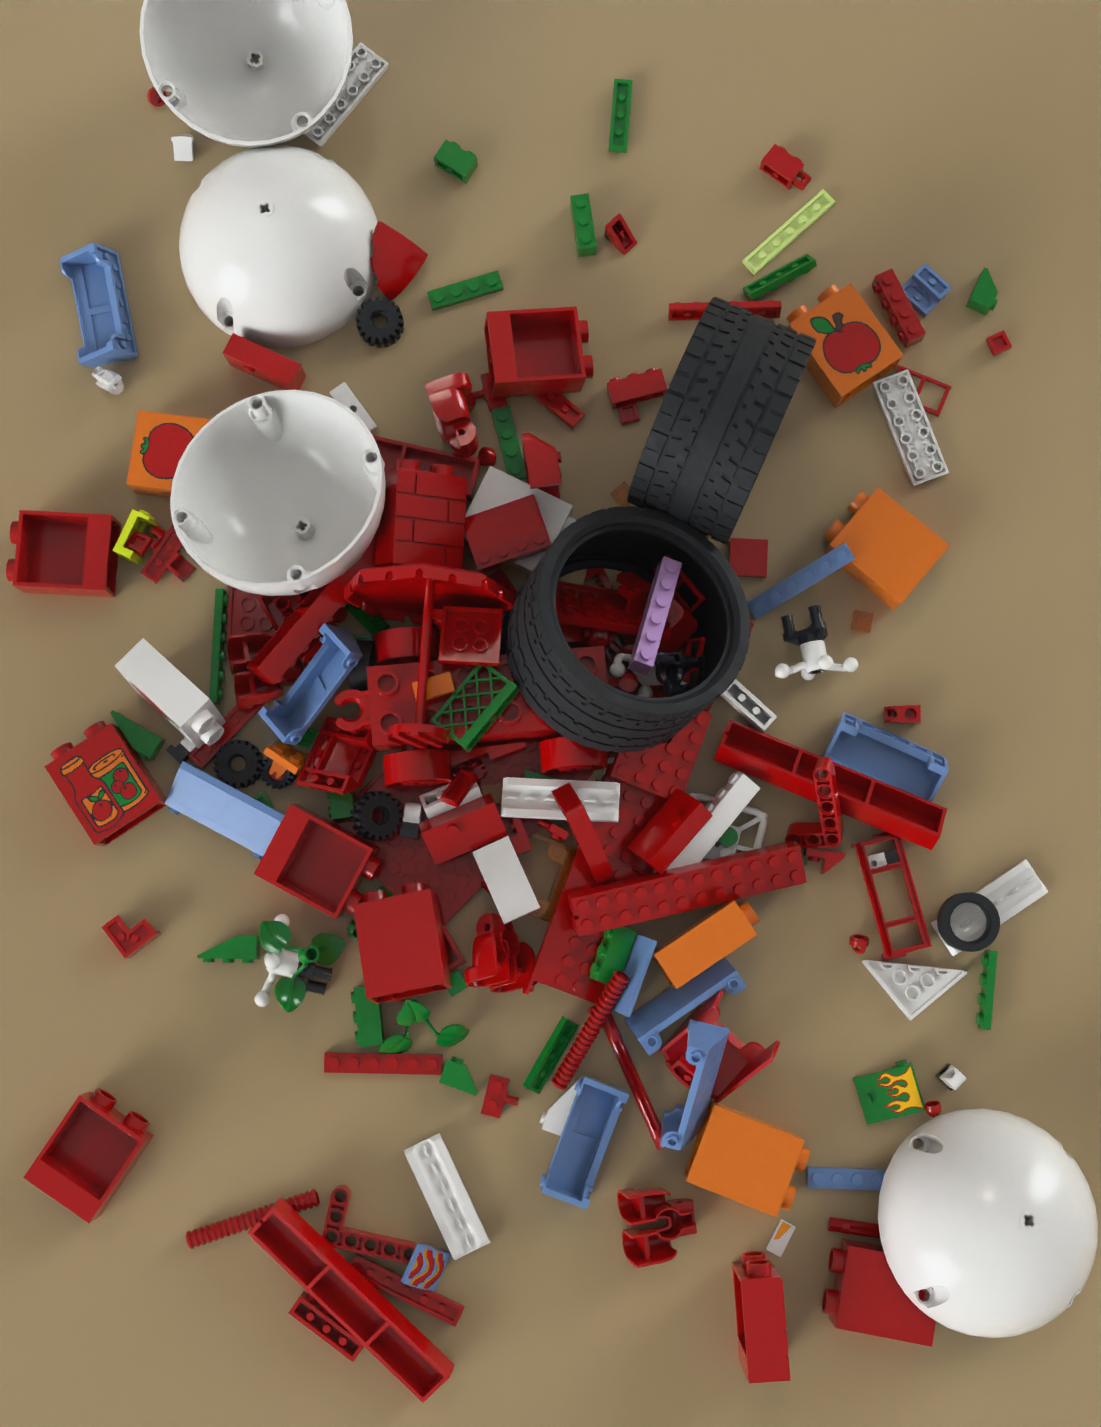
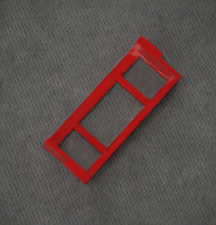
(882, 926)

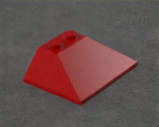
(337, 759)

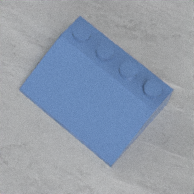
(636, 970)

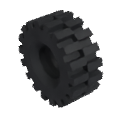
(382, 335)
(234, 749)
(363, 815)

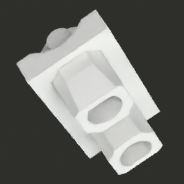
(108, 380)

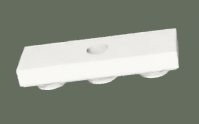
(345, 396)

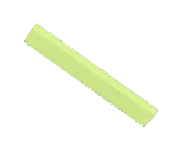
(788, 232)

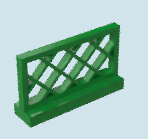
(488, 716)

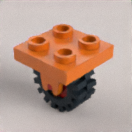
(281, 764)

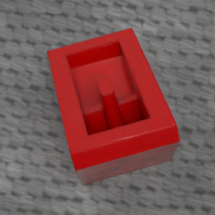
(619, 234)

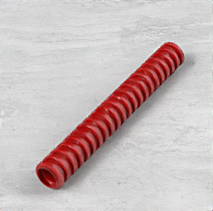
(590, 1030)
(246, 1220)

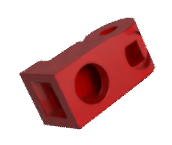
(903, 714)

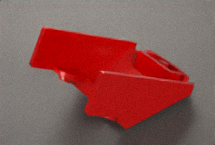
(738, 1060)

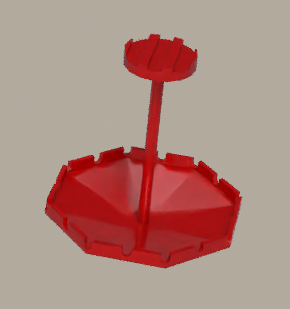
(415, 592)

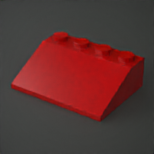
(506, 533)

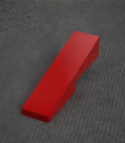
(495, 752)

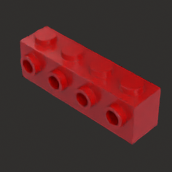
(898, 308)
(322, 1323)

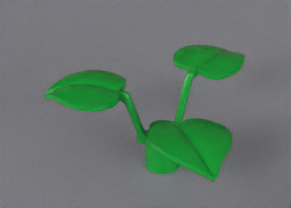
(324, 949)
(412, 1014)

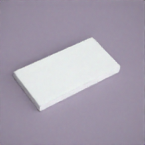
(506, 880)

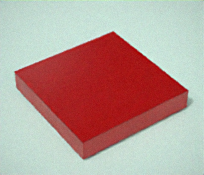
(749, 557)

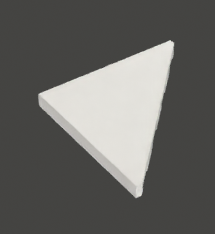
(913, 985)

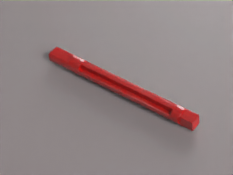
(633, 1079)
(853, 1227)

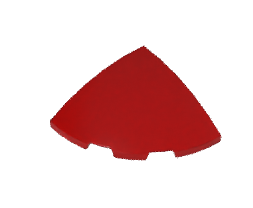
(394, 260)

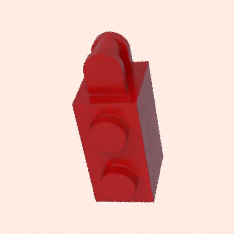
(784, 168)

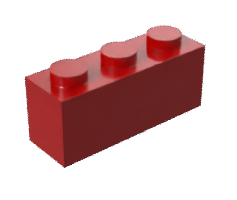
(636, 387)

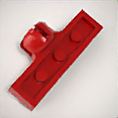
(163, 550)

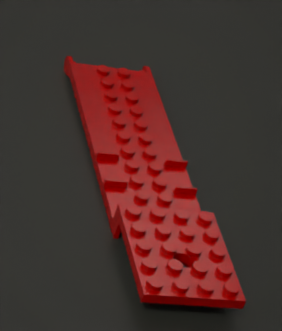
(646, 784)

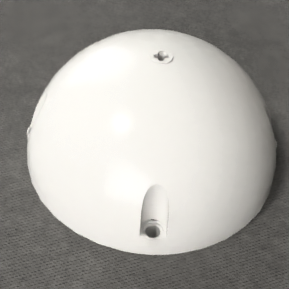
(207, 56)
(281, 270)
(280, 497)
(959, 1223)

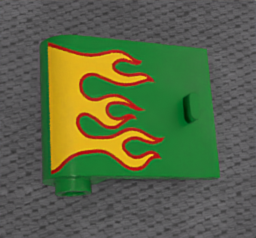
(892, 1093)

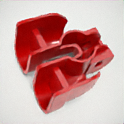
(451, 404)
(241, 651)
(498, 957)
(647, 1205)

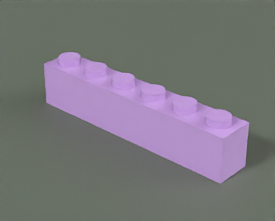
(654, 616)

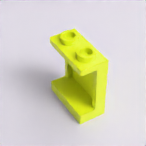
(137, 522)

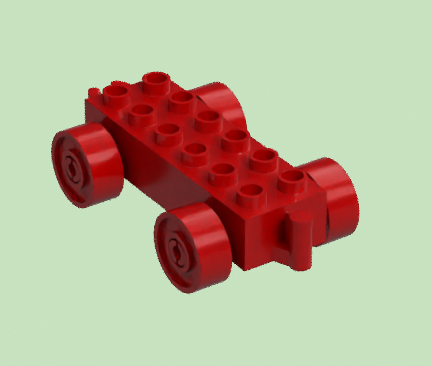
(393, 701)

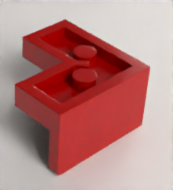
(635, 590)
(130, 940)

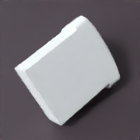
(183, 147)

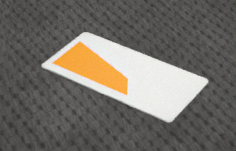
(780, 1238)

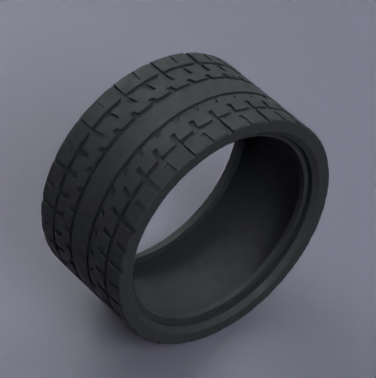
(719, 418)
(564, 689)

